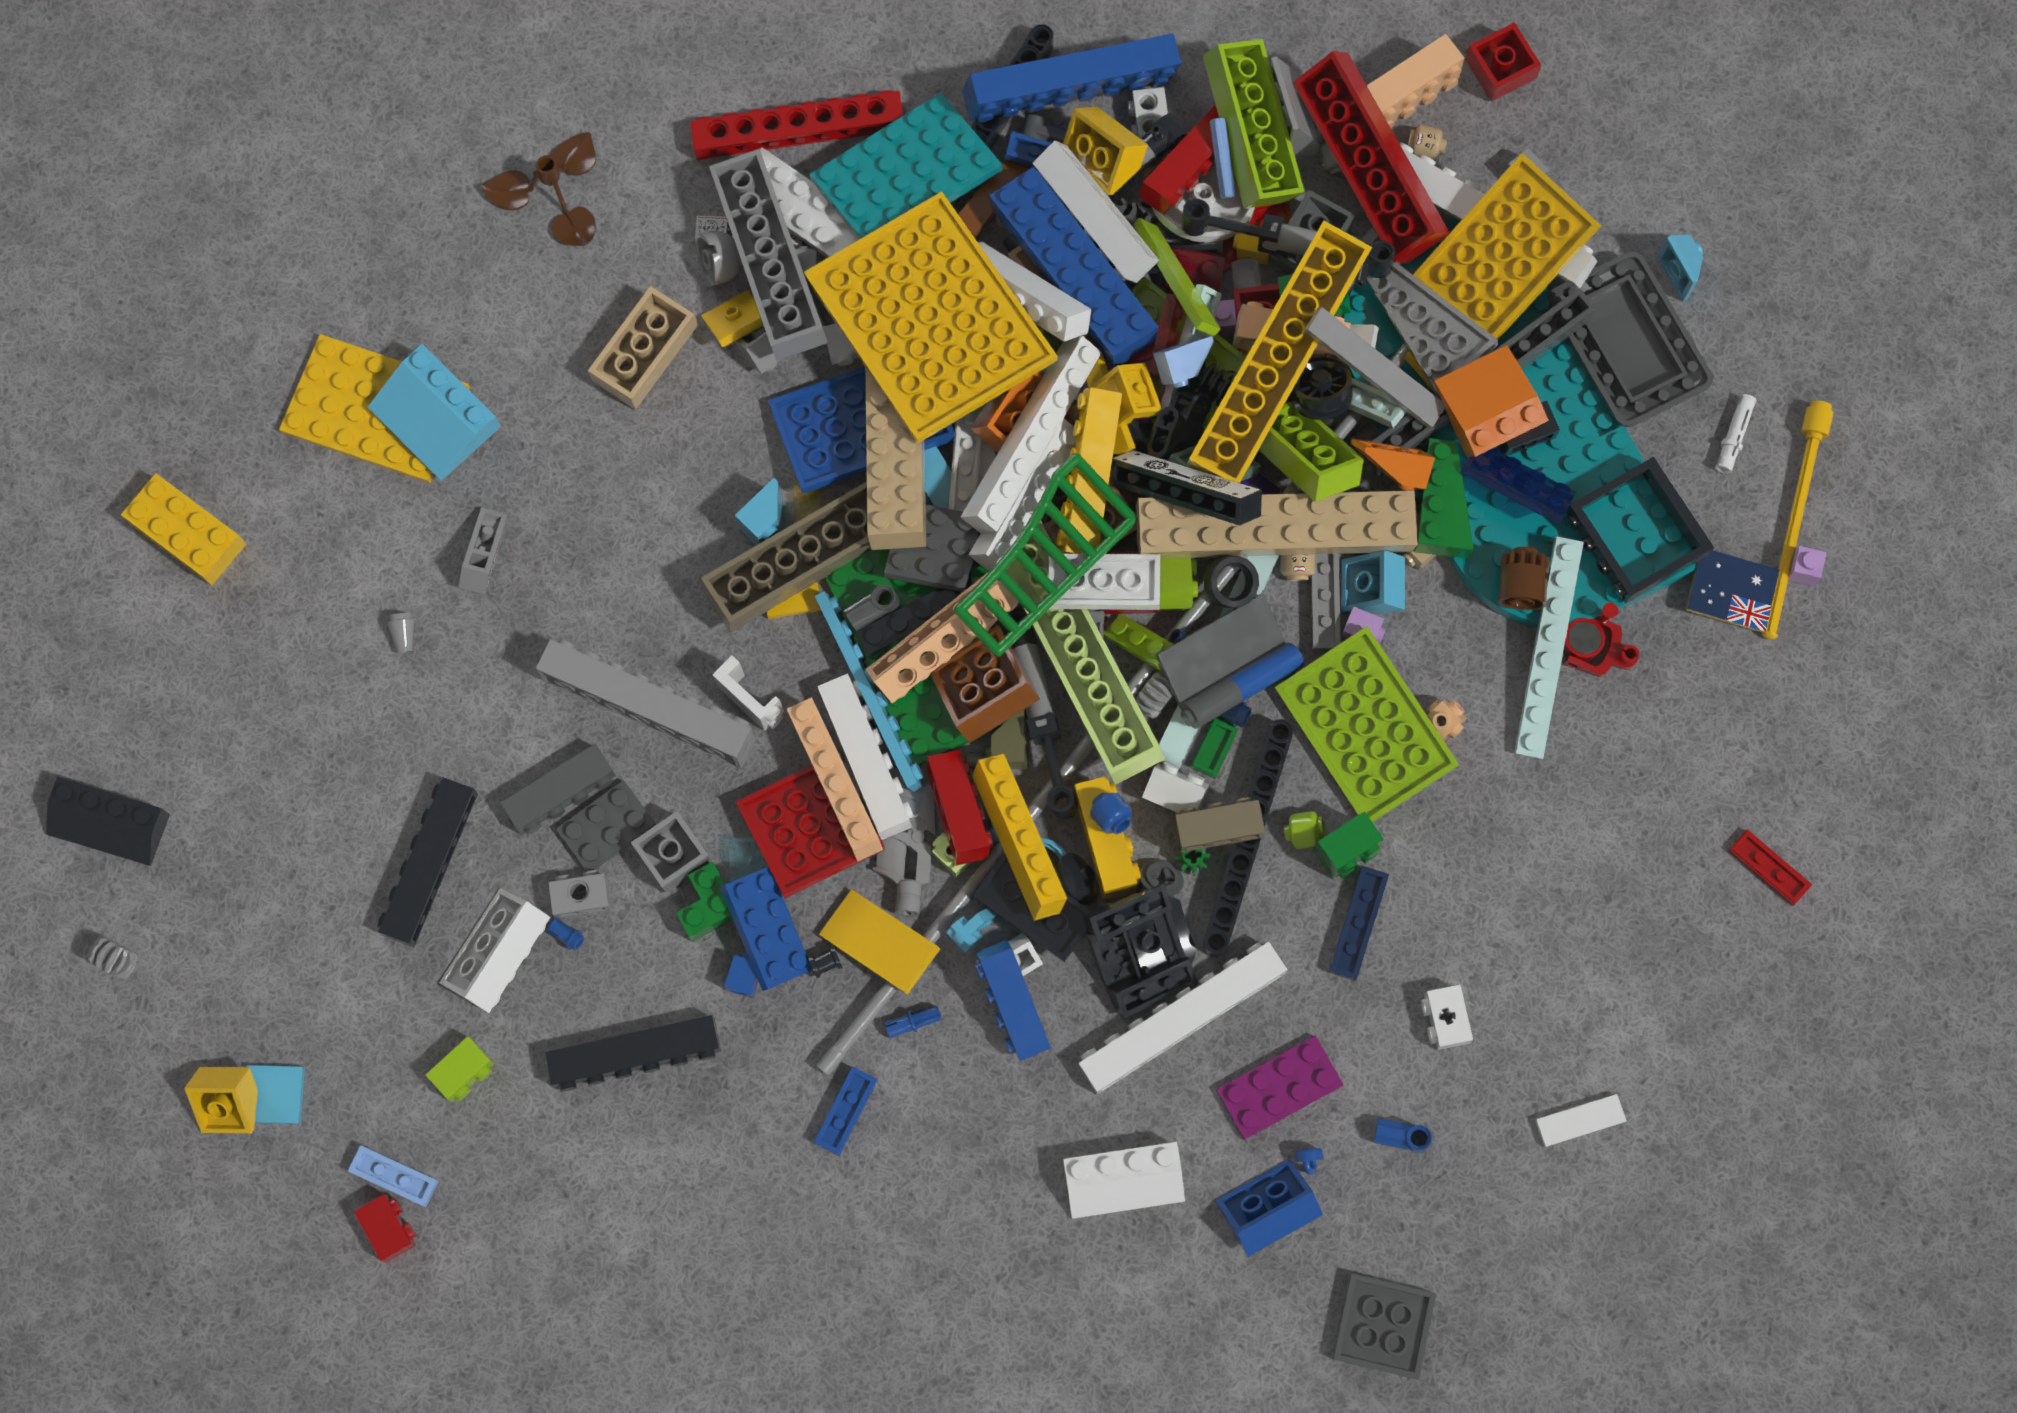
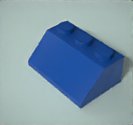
(1269, 1207)

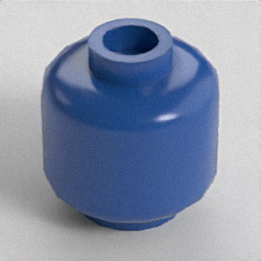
(1111, 813)

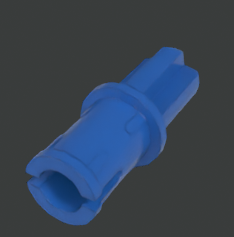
(912, 1021)

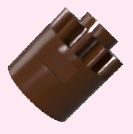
(1523, 579)

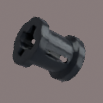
(824, 961)

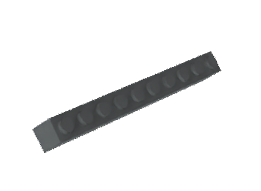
(1525, 346)

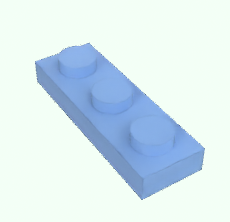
(393, 1176)

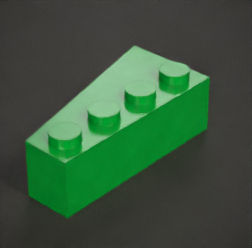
(1443, 511)

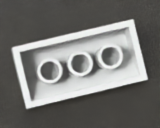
(495, 950)
(1124, 1180)

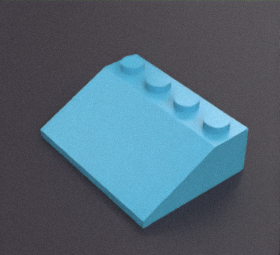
(433, 413)

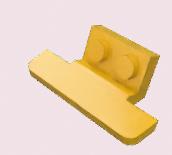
(1137, 399)

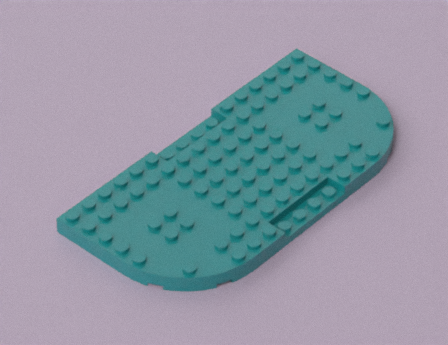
(1583, 455)

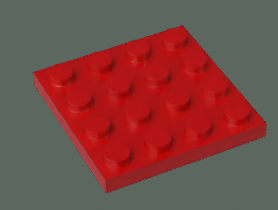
(797, 831)

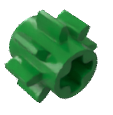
(1193, 866)

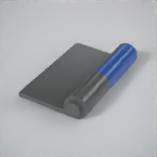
(1228, 662)

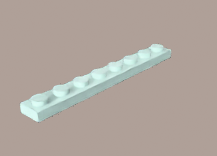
(1548, 648)

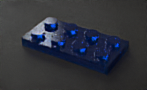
(1520, 483)

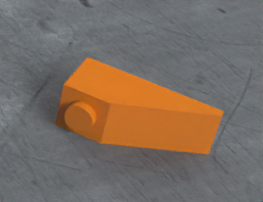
(1402, 464)

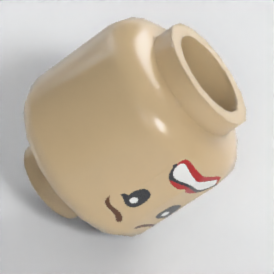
(1427, 141)
(1297, 566)

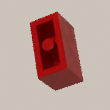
(386, 1228)

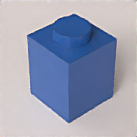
(741, 977)

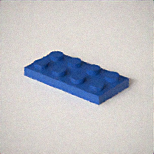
(766, 928)

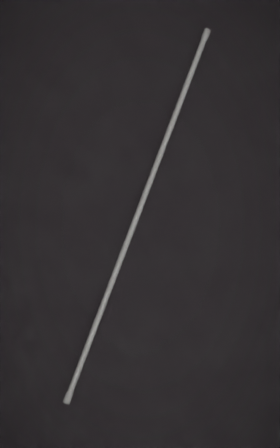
(838, 1050)

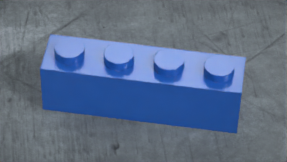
(1013, 1001)

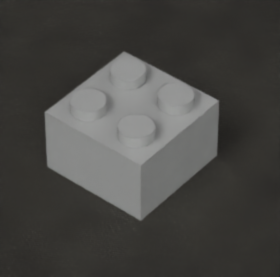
(671, 851)

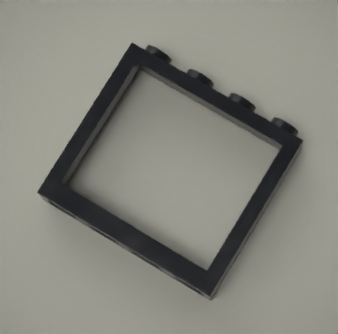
(1675, 508)

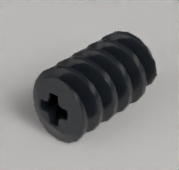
(1211, 383)

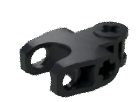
(1180, 423)

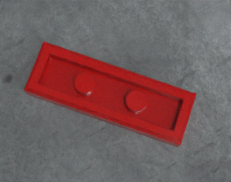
(1770, 867)

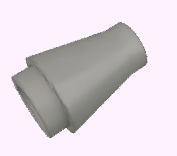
(402, 630)

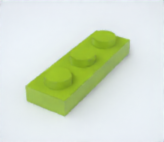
(1136, 640)

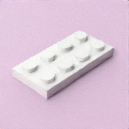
(1112, 583)

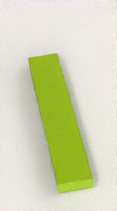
(1177, 278)

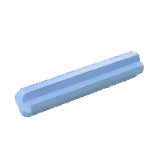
(1222, 157)

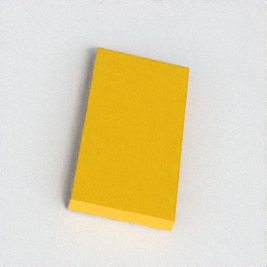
(879, 941)

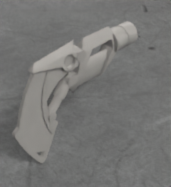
(892, 860)

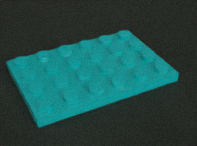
(905, 166)

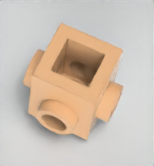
(1454, 717)

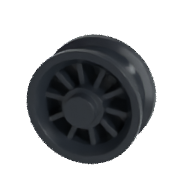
(1323, 390)

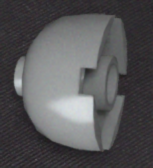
(719, 257)

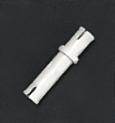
(1732, 443)

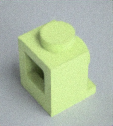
(939, 852)

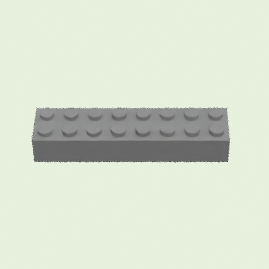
(768, 255)
(646, 703)

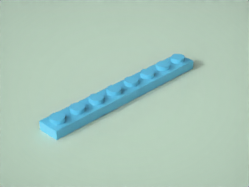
(875, 700)

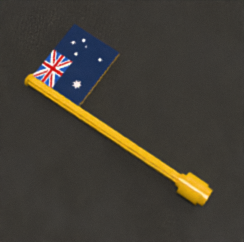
(1752, 592)

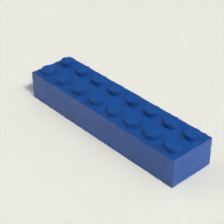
(1071, 77)
(1074, 265)

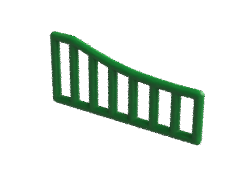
(1031, 529)

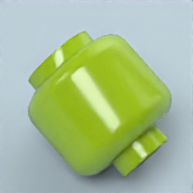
(1305, 829)

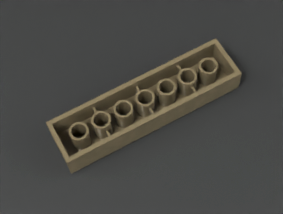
(789, 560)

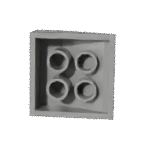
(1299, 122)

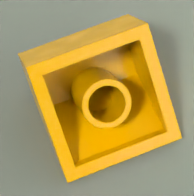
(223, 1099)

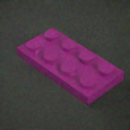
(1279, 1087)

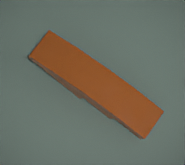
(978, 210)

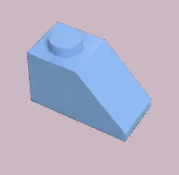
(1182, 361)

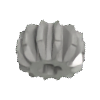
(1155, 695)
(112, 957)

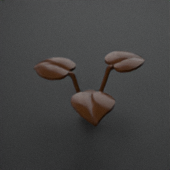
(512, 187)

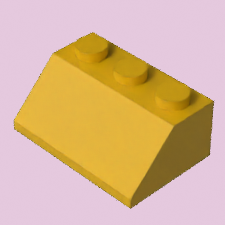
(1104, 147)

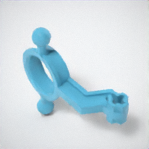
(965, 932)

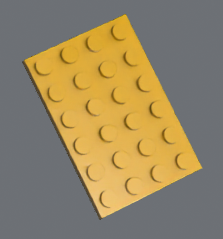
(1508, 247)
(334, 409)

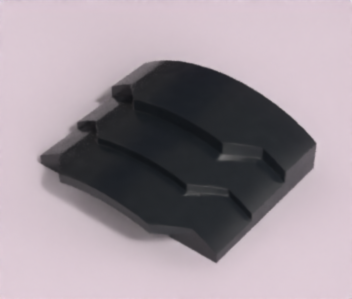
(1141, 949)

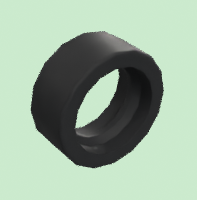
(1251, 581)

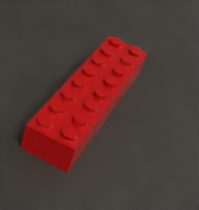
(1370, 156)

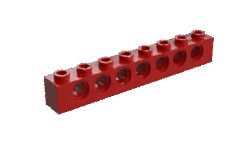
(788, 135)

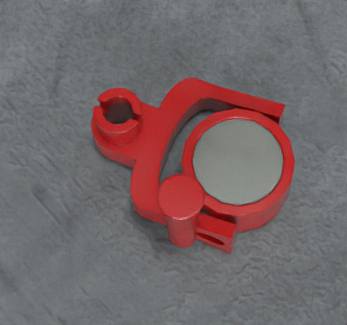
(1587, 638)

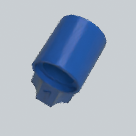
(1399, 1135)

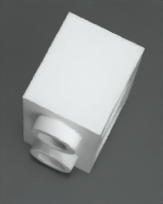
(1146, 118)

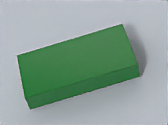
(1214, 748)

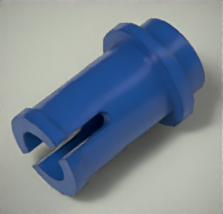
(570, 937)

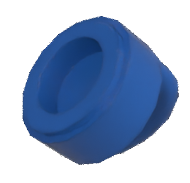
(1309, 1158)

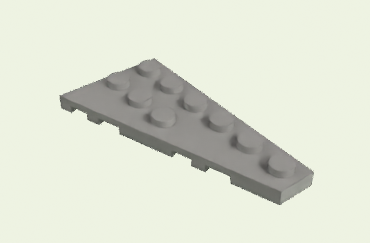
(1429, 325)

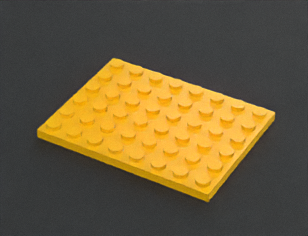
(930, 317)

